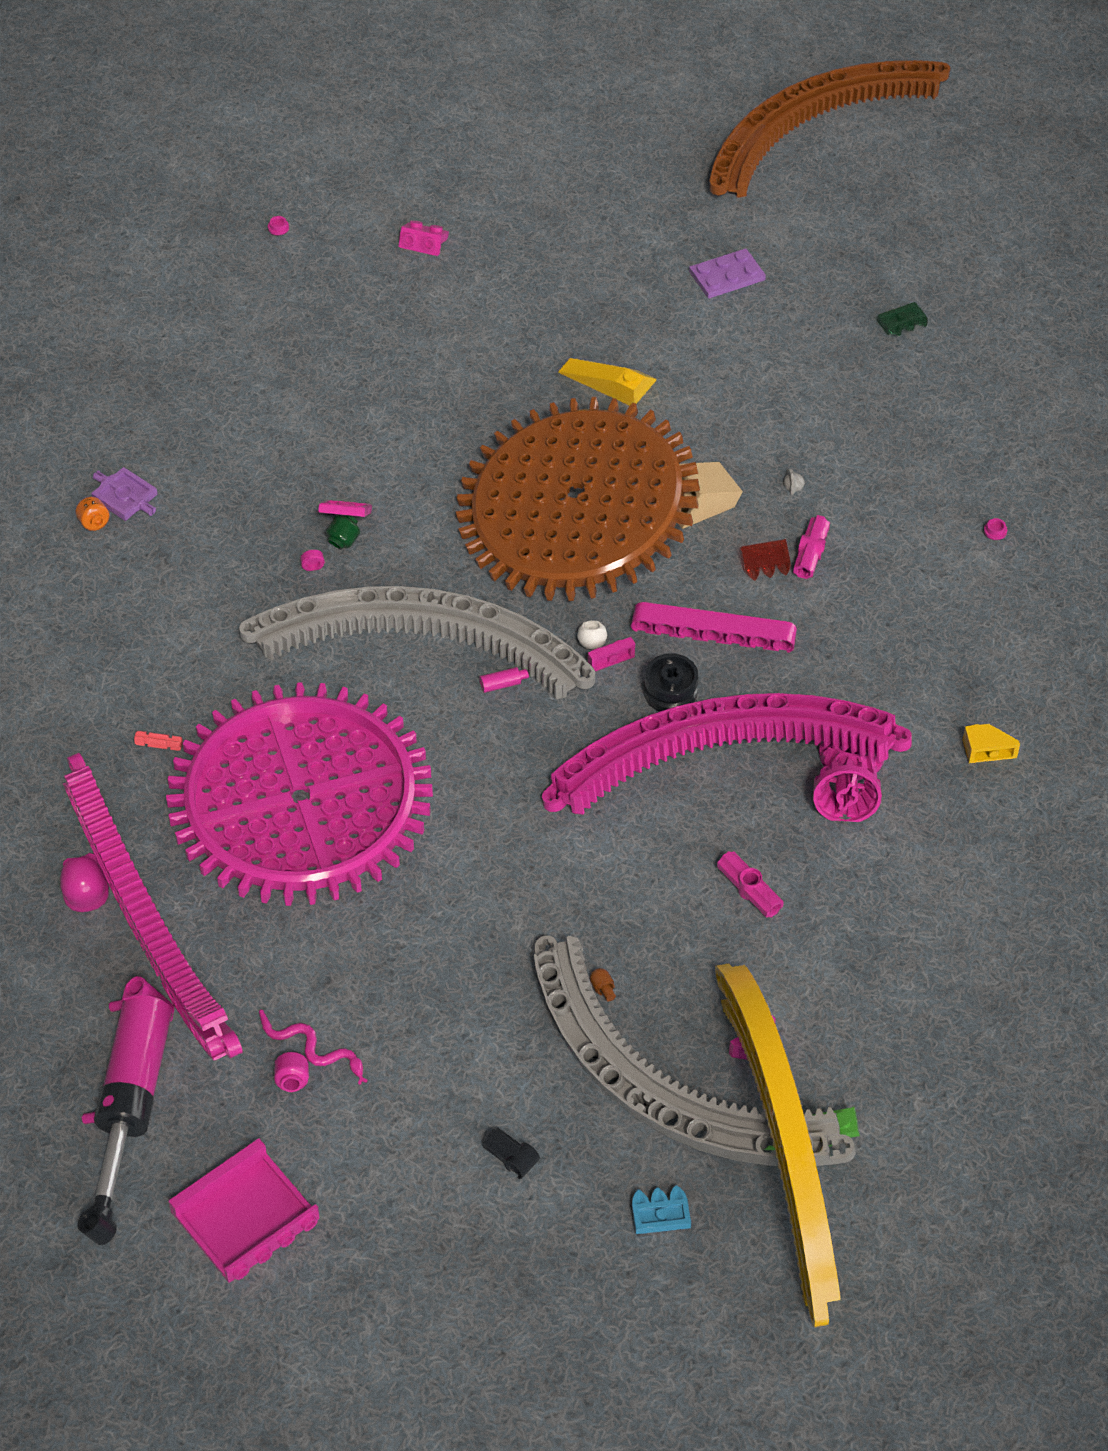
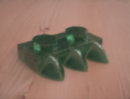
(902, 318)

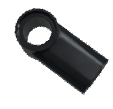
(515, 1156)

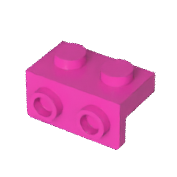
(422, 238)

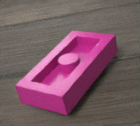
(612, 654)

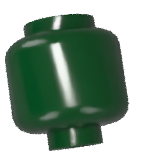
(342, 531)

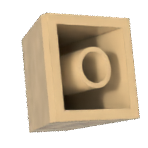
(716, 493)

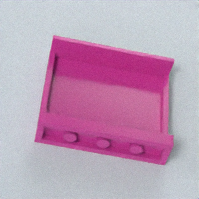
(243, 1211)

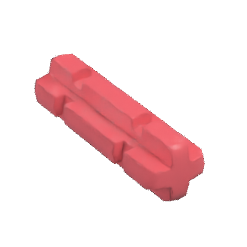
(158, 740)

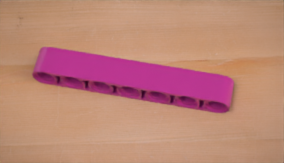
(714, 626)

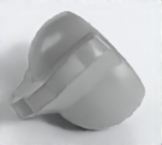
(793, 481)

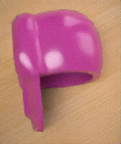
(83, 883)

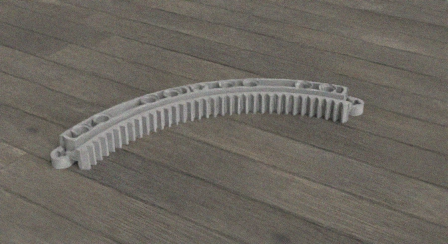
(423, 610)
(590, 1033)

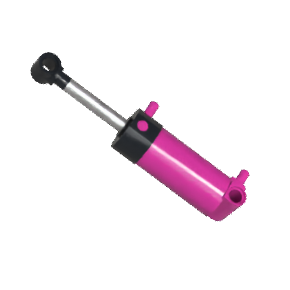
(127, 1091)

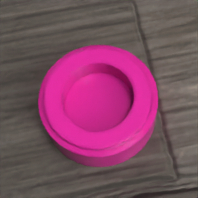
(312, 560)

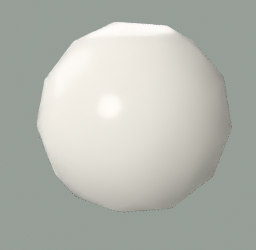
(592, 635)

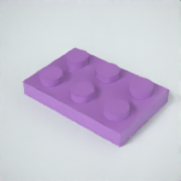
(727, 273)

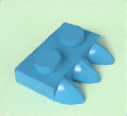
(660, 1213)

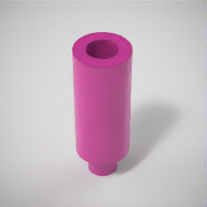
(502, 679)

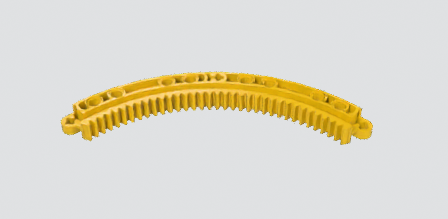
(796, 1160)

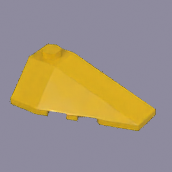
(615, 381)

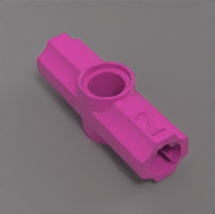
(811, 547)
(741, 876)

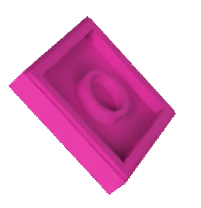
(345, 508)

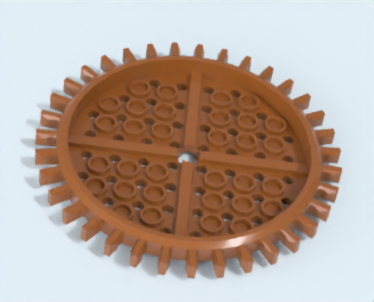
(612, 555)

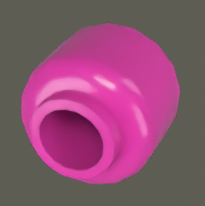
(291, 1071)

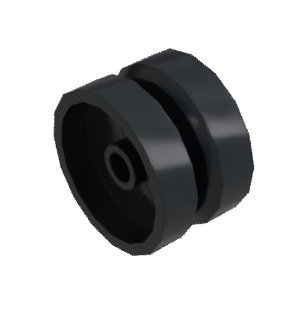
(670, 681)

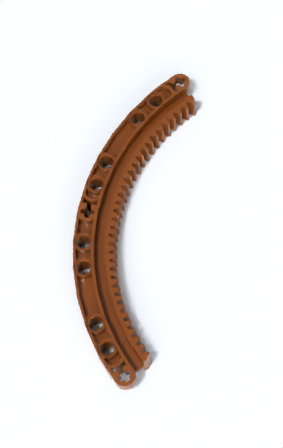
(811, 96)

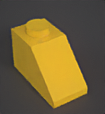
(988, 744)

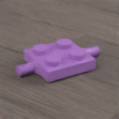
(124, 493)

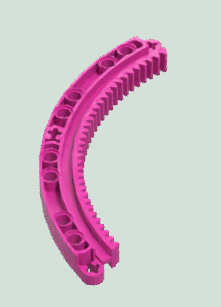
(717, 721)
(186, 992)

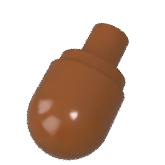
(603, 981)

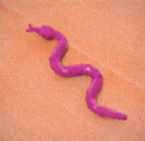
(355, 1063)

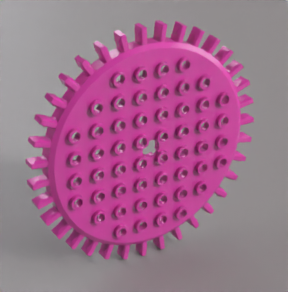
(292, 871)

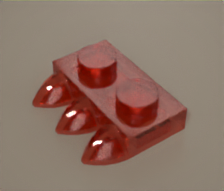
(766, 557)

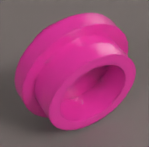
(278, 225)
(995, 529)

